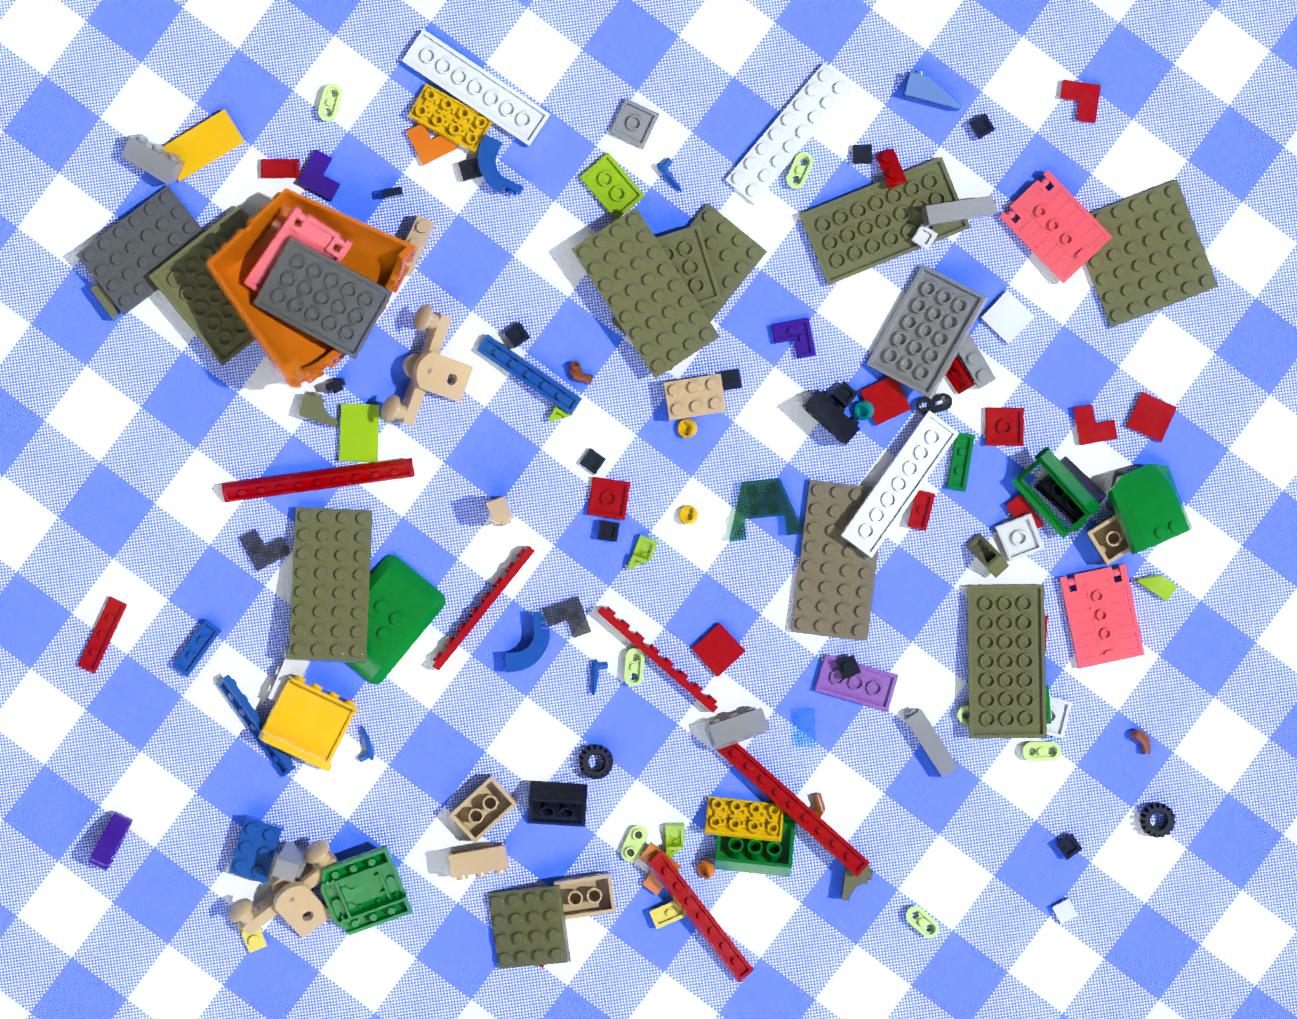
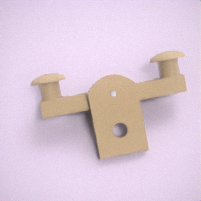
(427, 370)
(289, 898)

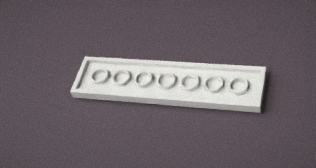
(476, 87)
(789, 133)
(899, 484)

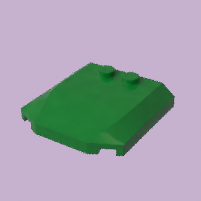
(1148, 507)
(364, 891)

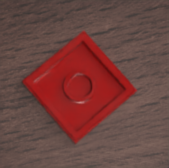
(886, 399)
(1151, 416)
(1004, 426)
(608, 498)
(718, 649)

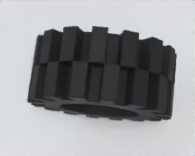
(596, 773)
(1157, 831)

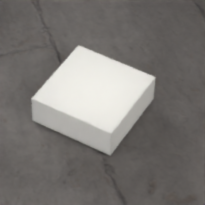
(924, 237)
(1064, 910)

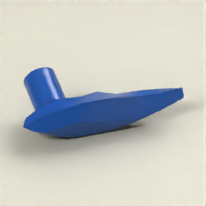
(668, 176)
(596, 666)
(367, 744)

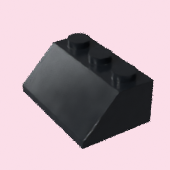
(831, 417)
(1059, 498)
(557, 803)

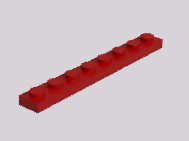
(476, 614)
(652, 652)
(699, 916)

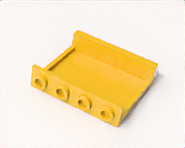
(308, 722)

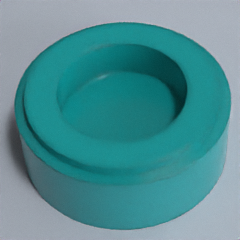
(864, 410)

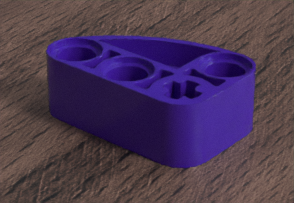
(110, 841)

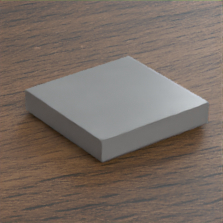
(634, 123)

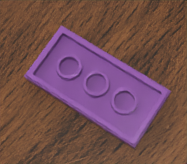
(869, 687)

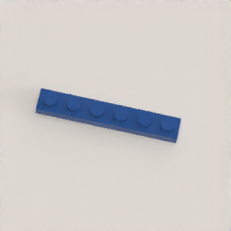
(529, 374)
(254, 724)

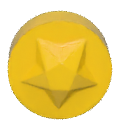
(687, 428)
(688, 515)

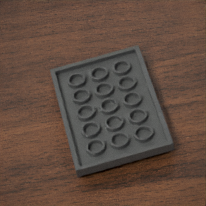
(138, 247)
(322, 297)

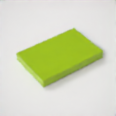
(612, 186)
(359, 432)

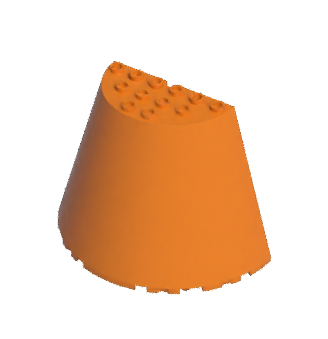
(290, 350)

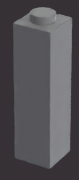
(959, 211)
(930, 742)

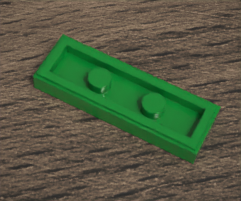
(960, 461)

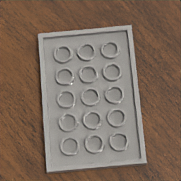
(927, 331)

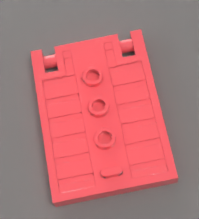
(1056, 227)
(310, 231)
(1101, 616)

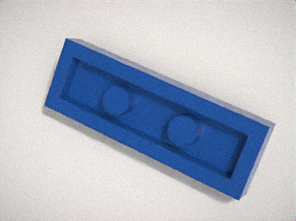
(196, 647)

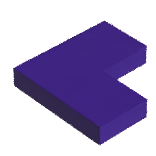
(314, 178)
(799, 332)

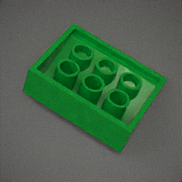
(757, 855)

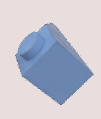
(926, 90)

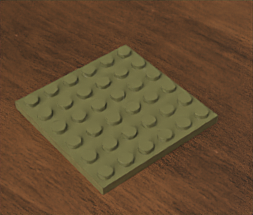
(1151, 257)
(198, 297)

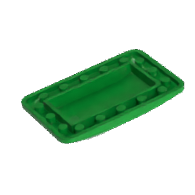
(398, 613)

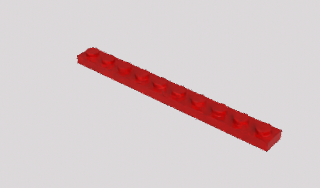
(318, 480)
(795, 808)

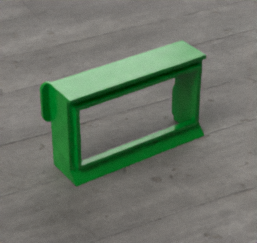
(1066, 482)

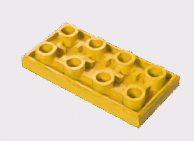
(450, 118)
(205, 143)
(744, 819)

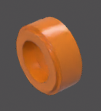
(705, 869)

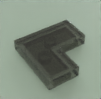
(262, 554)
(572, 612)

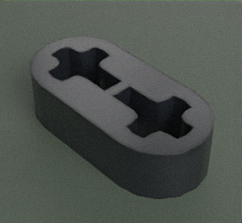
(935, 408)

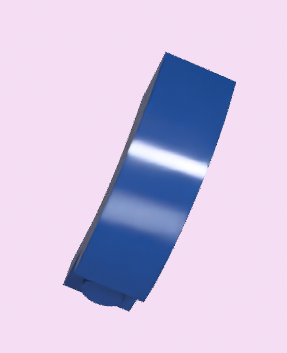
(487, 158)
(525, 658)

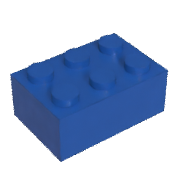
(256, 849)

